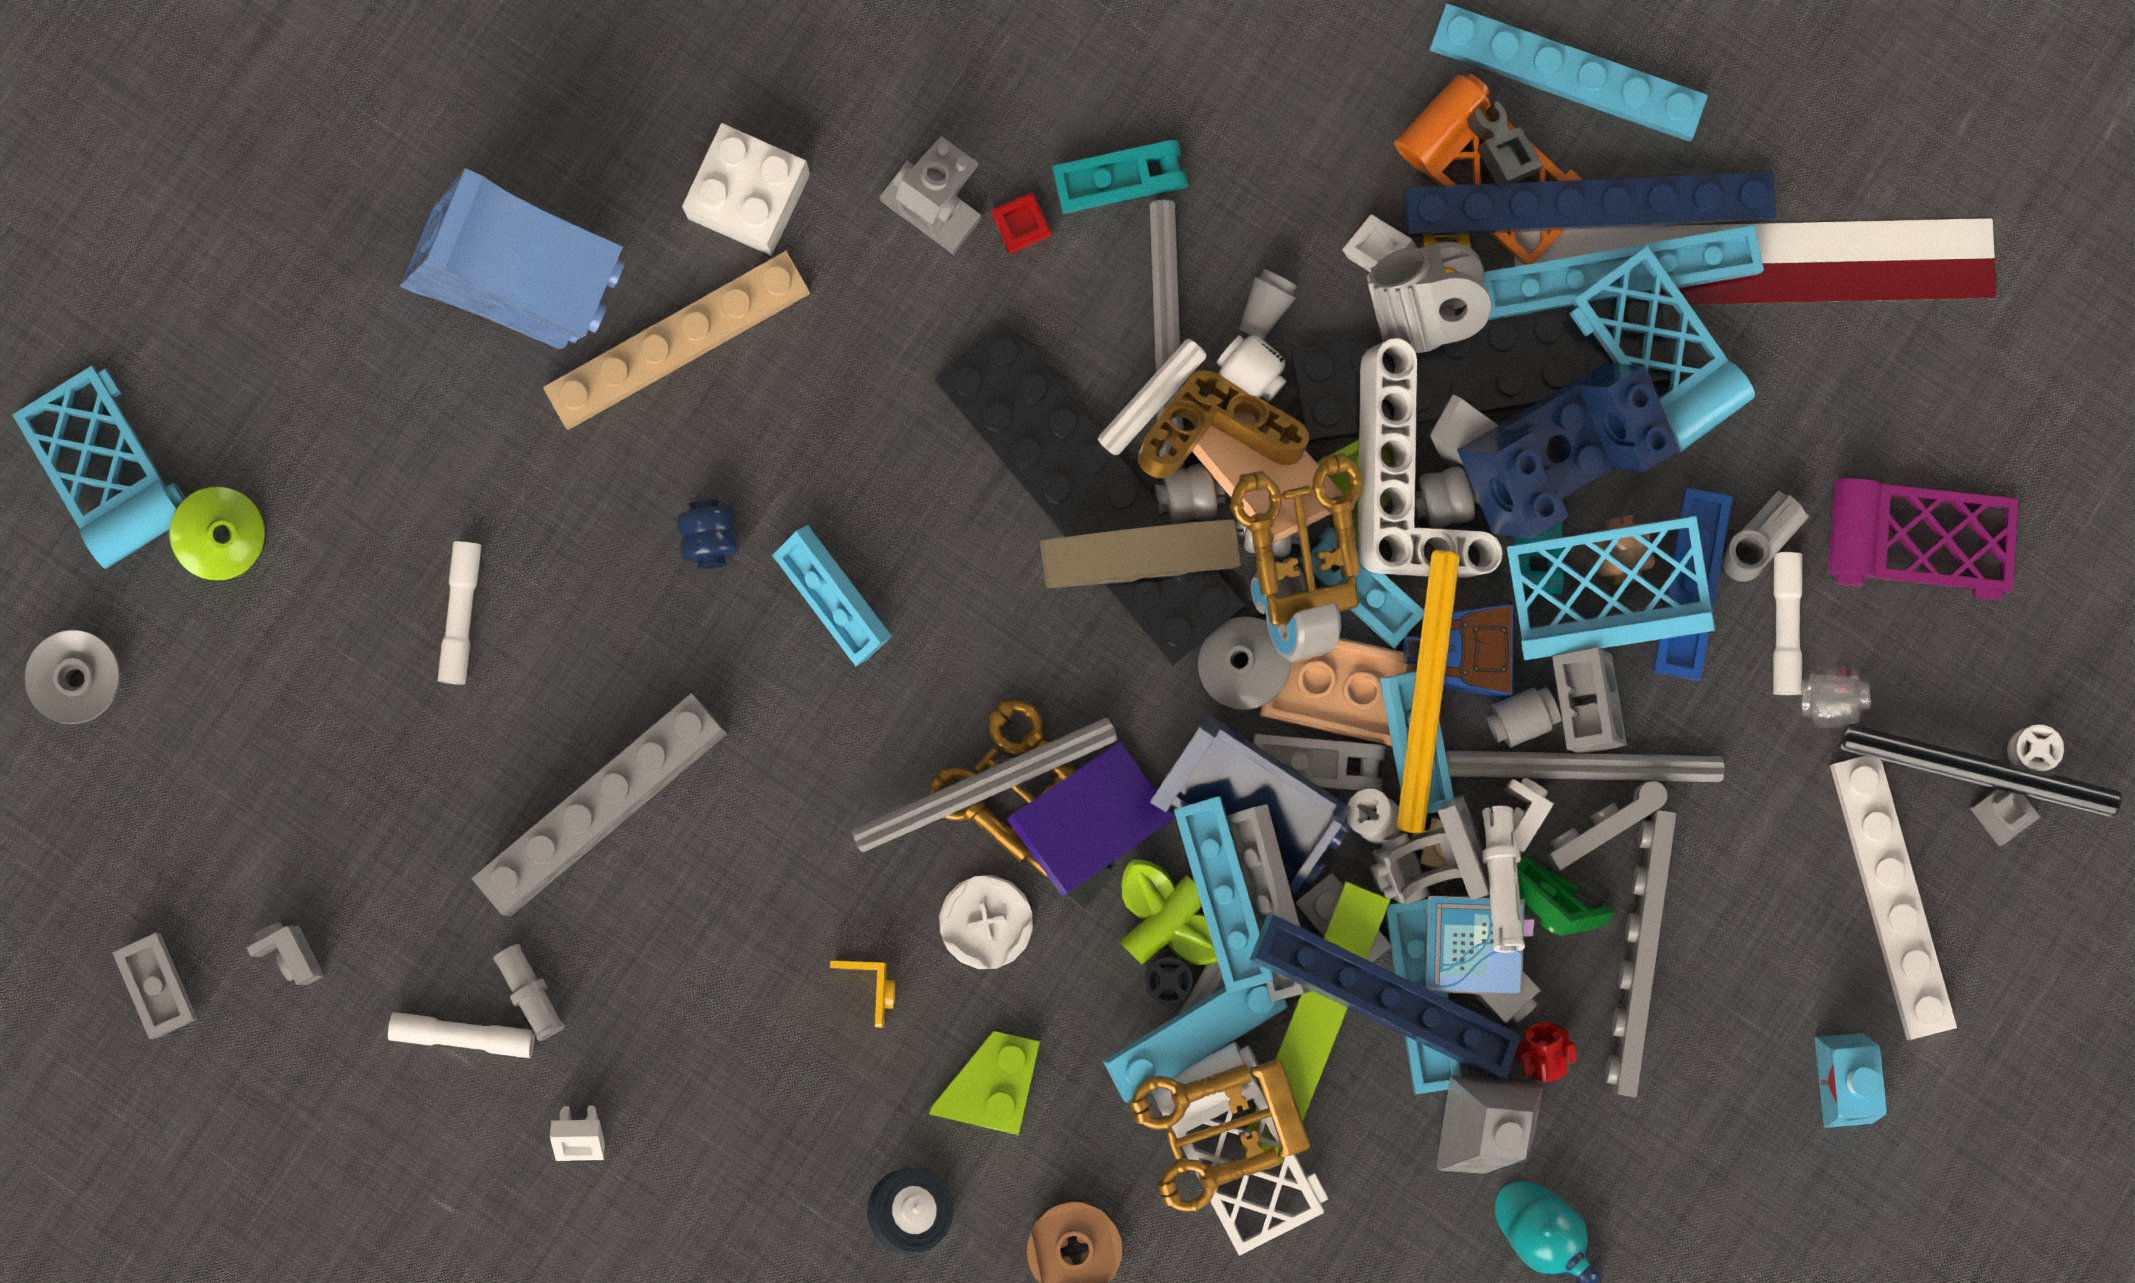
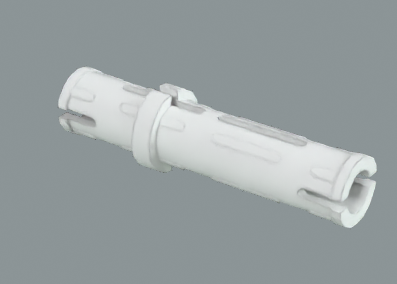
(1502, 862)

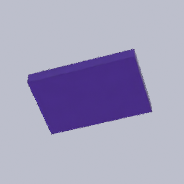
(1090, 819)

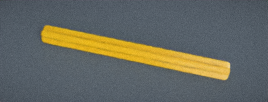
(1428, 691)

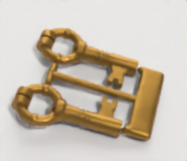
(1345, 555)
(978, 812)
(1281, 1108)

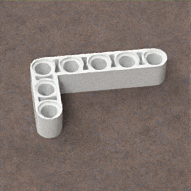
(1399, 479)

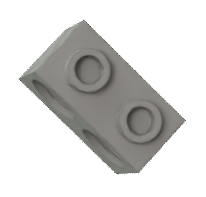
(1589, 700)

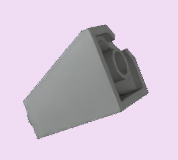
(1487, 1123)

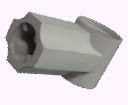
(1764, 535)

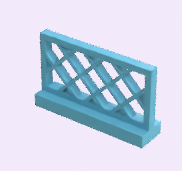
(1616, 628)

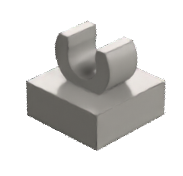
(2004, 814)

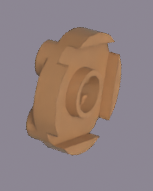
(1090, 1227)

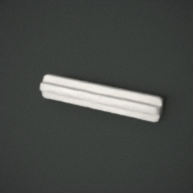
(1152, 397)

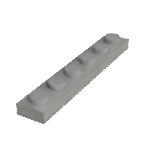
(1638, 973)

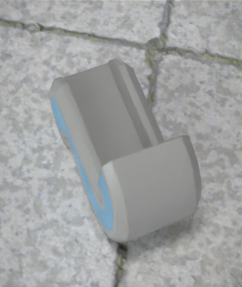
(1309, 631)

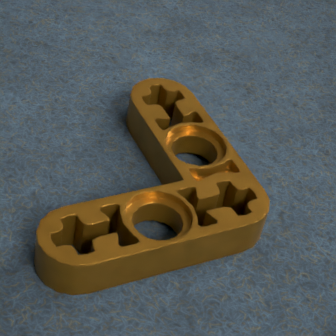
(1207, 412)

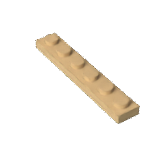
(676, 340)

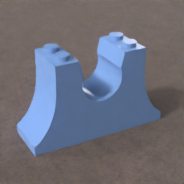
(512, 263)

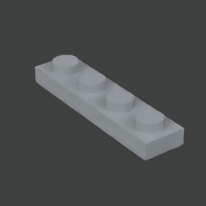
(1265, 880)

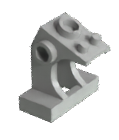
(928, 192)
(1400, 872)

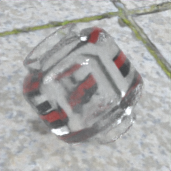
(1834, 696)

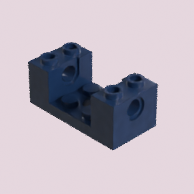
(1602, 425)

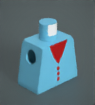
(1850, 1080)

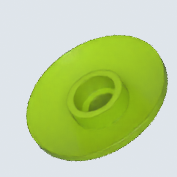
(193, 530)

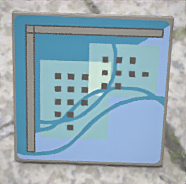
(1462, 951)

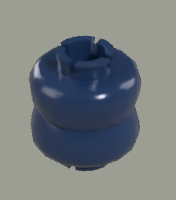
(707, 534)

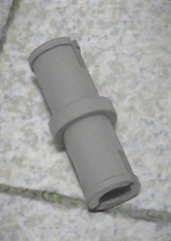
(528, 992)

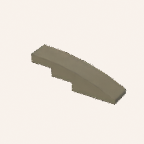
(1140, 553)

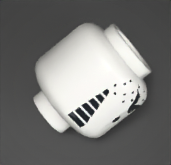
(1253, 367)

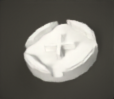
(986, 922)

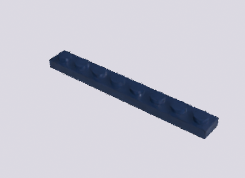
(1589, 204)

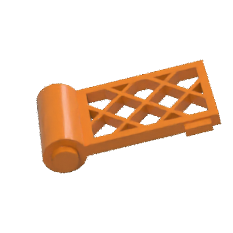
(1443, 132)

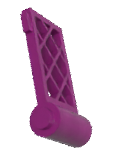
(1861, 537)

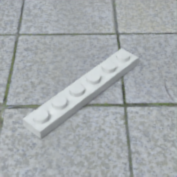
(1893, 897)

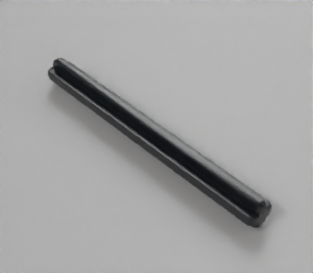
(1981, 770)

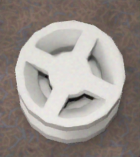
(2044, 744)
(1381, 823)

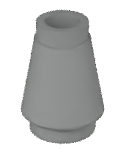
(1266, 303)

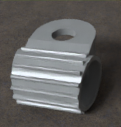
(1418, 299)

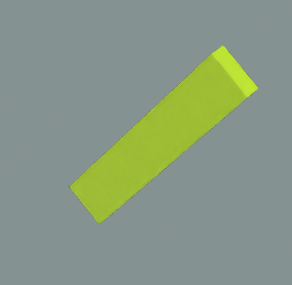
(1317, 1017)

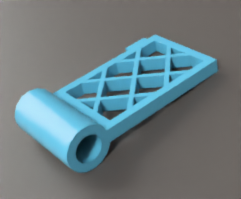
(1701, 398)
(120, 521)

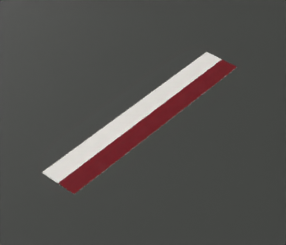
(1824, 259)

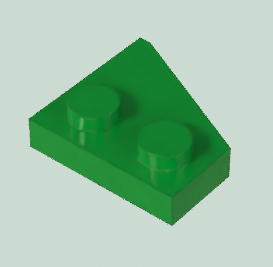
(1554, 901)

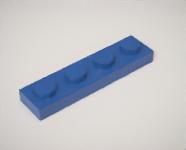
(1685, 654)

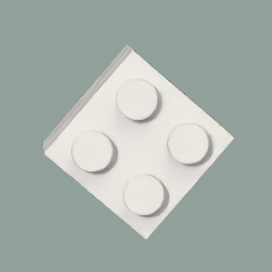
(746, 189)

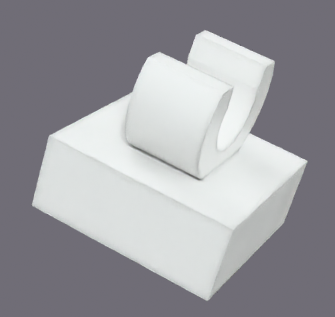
(577, 1138)

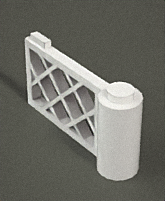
(1209, 1107)

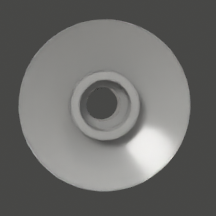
(50, 673)
(1257, 681)

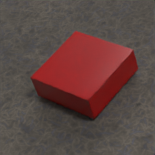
(1021, 223)

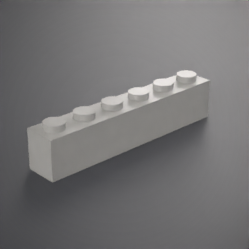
(599, 806)

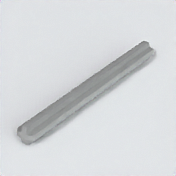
(1165, 292)
(1585, 766)
(984, 784)

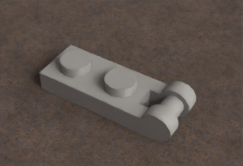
(1326, 760)
(1608, 823)

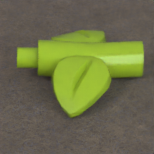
(1168, 913)

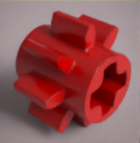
(1546, 1052)

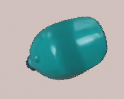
(1545, 1232)

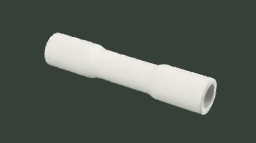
(462, 583)
(1787, 654)
(431, 1031)

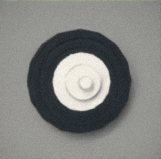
(910, 1211)

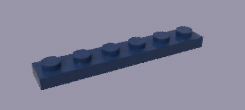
(1385, 997)

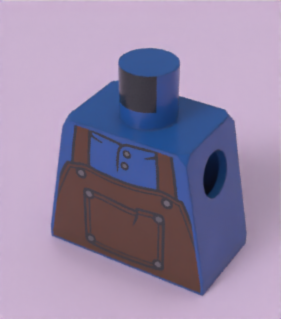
(1477, 652)

